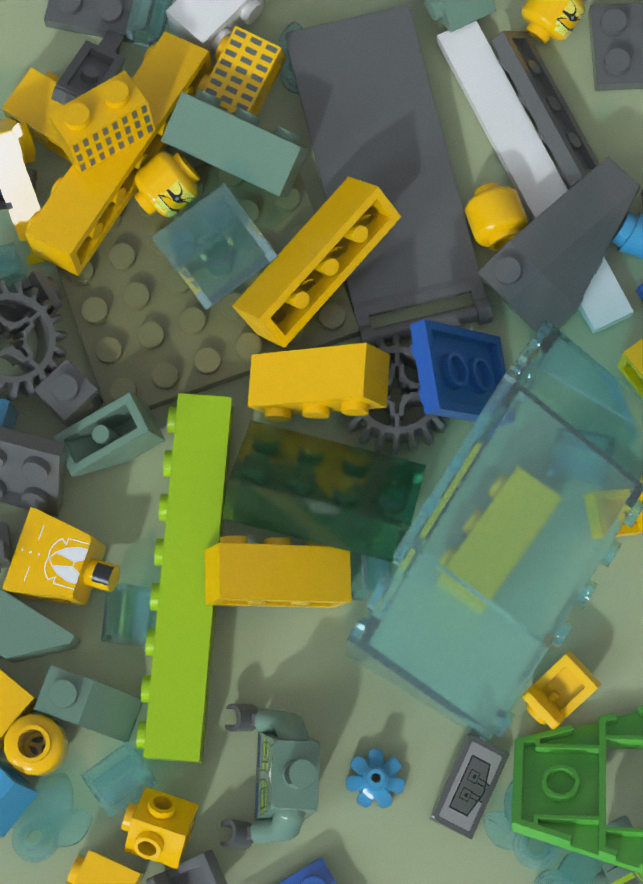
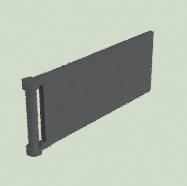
(379, 124)

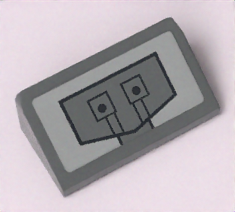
(469, 786)

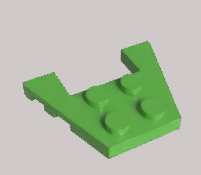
(563, 789)

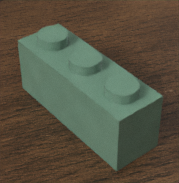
(235, 142)

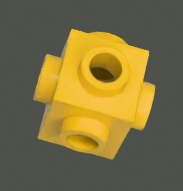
(159, 827)

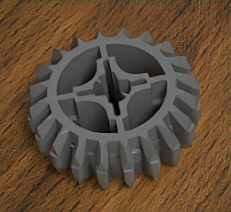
(20, 353)
(396, 432)

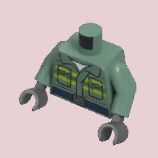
(284, 776)

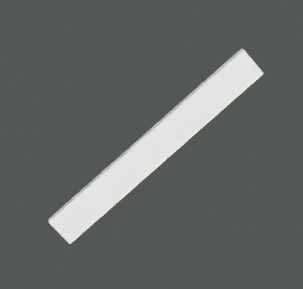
(522, 154)

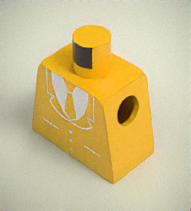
(58, 563)

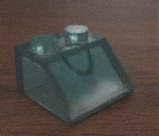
(213, 246)

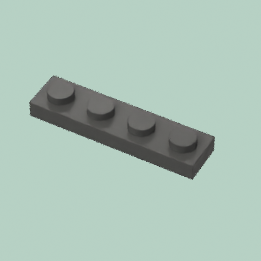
(546, 105)

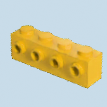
(317, 261)

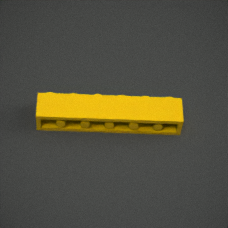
(89, 203)

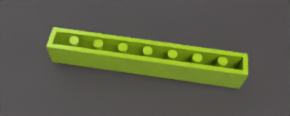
(184, 624)

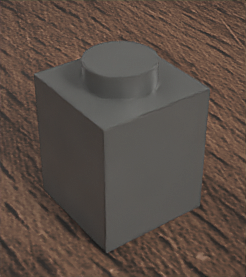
(69, 394)

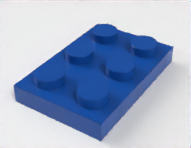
(455, 368)

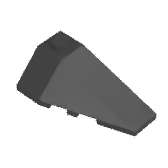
(556, 255)

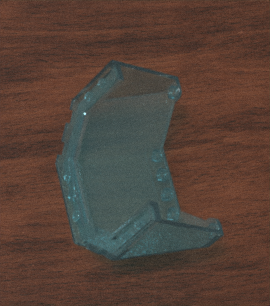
(509, 538)

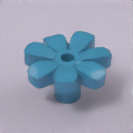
(370, 790)

